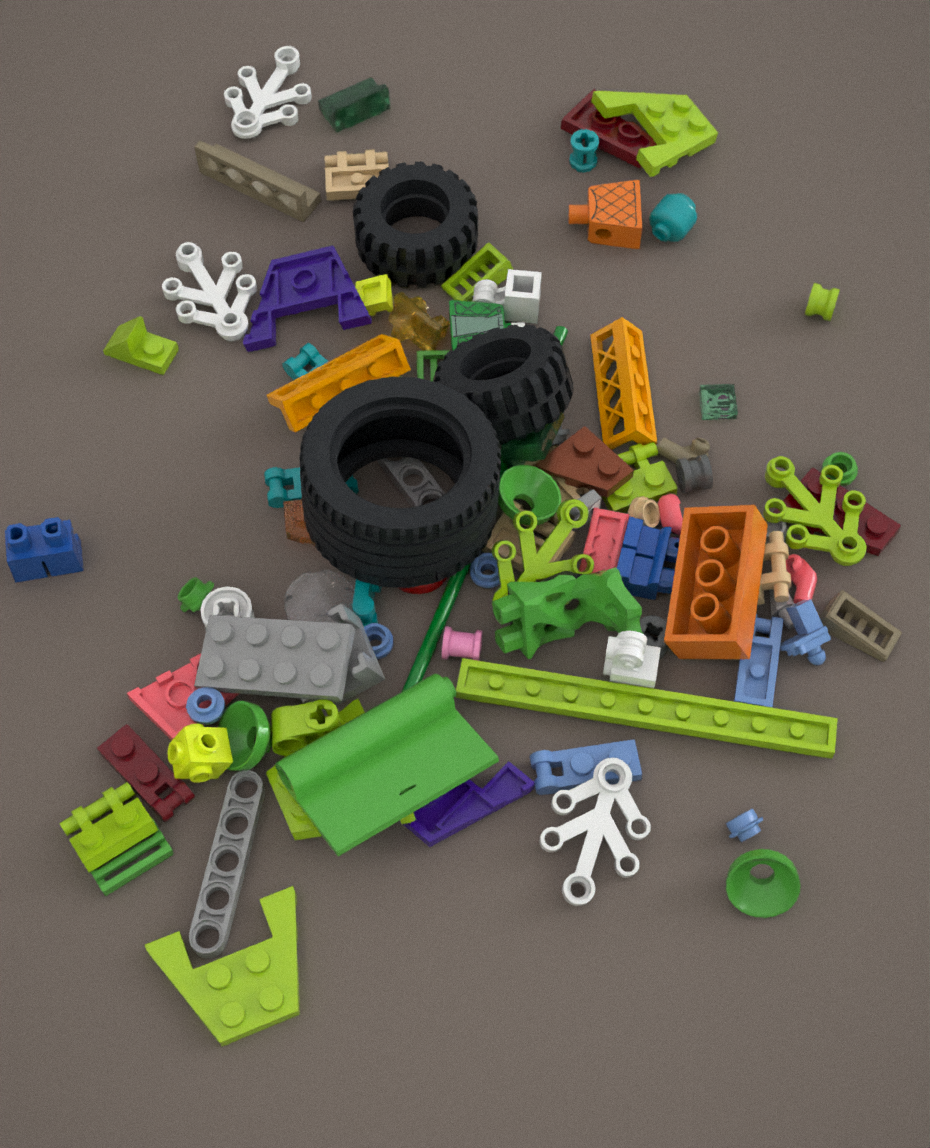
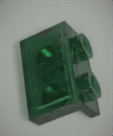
(355, 104)
(533, 447)

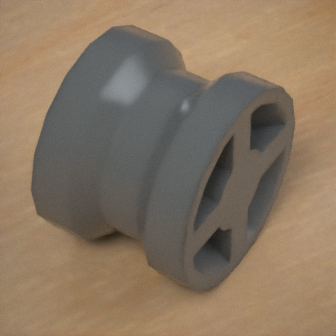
(694, 473)
(657, 626)

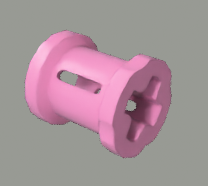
(462, 644)

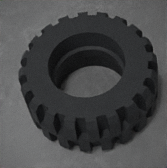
(411, 193)
(512, 377)

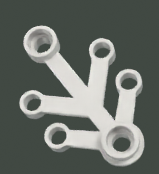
(249, 122)
(191, 260)
(599, 825)

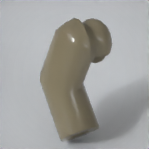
(673, 451)

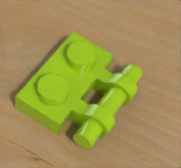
(647, 481)
(113, 833)

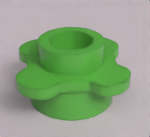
(193, 594)

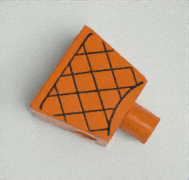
(611, 214)

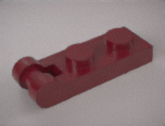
(145, 772)

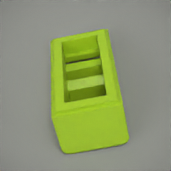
(479, 262)

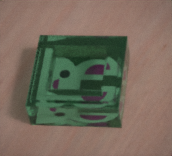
(718, 401)

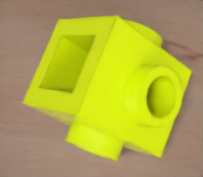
(200, 753)

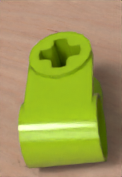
(302, 724)

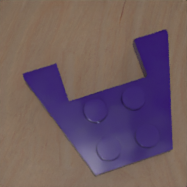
(300, 285)
(468, 805)

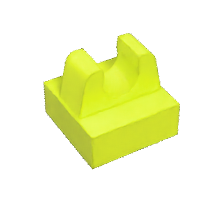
(375, 294)

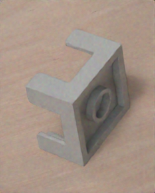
(363, 665)

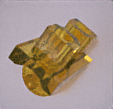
(413, 322)

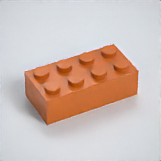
(716, 582)

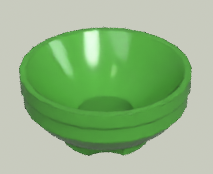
(532, 486)
(242, 724)
(763, 896)

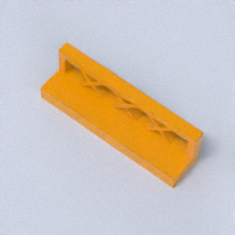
(629, 378)
(307, 394)

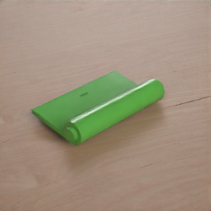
(385, 764)

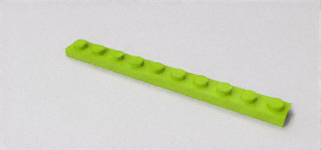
(647, 708)

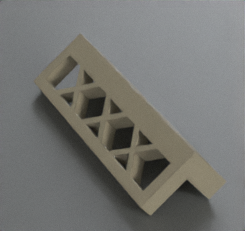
(256, 181)

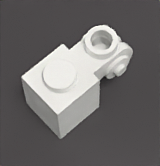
(519, 296)
(631, 660)

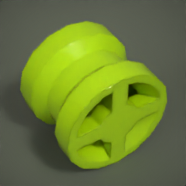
(822, 302)

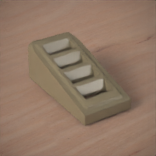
(864, 616)

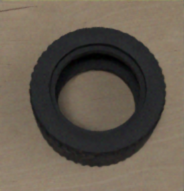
(400, 420)

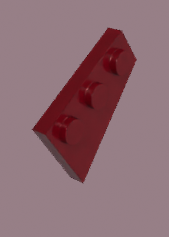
(614, 133)
(872, 526)

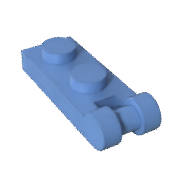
(758, 674)
(579, 765)

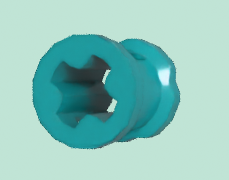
(579, 151)

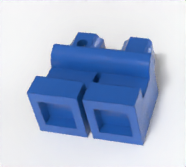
(41, 547)
(644, 558)

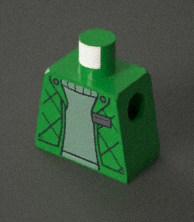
(473, 318)

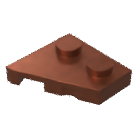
(587, 464)

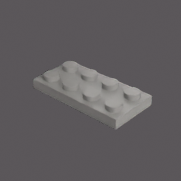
(275, 657)

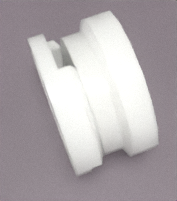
(226, 602)

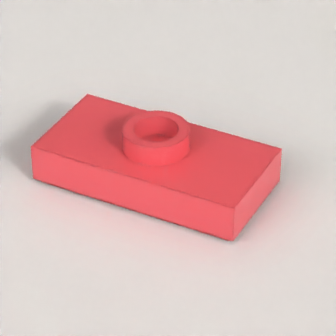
(605, 539)

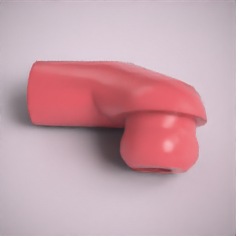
(670, 512)
(802, 577)

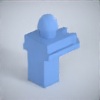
(809, 633)

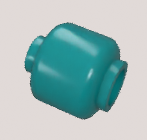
(673, 217)

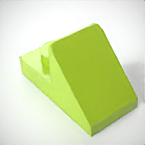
(140, 348)

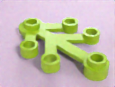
(816, 514)
(536, 564)

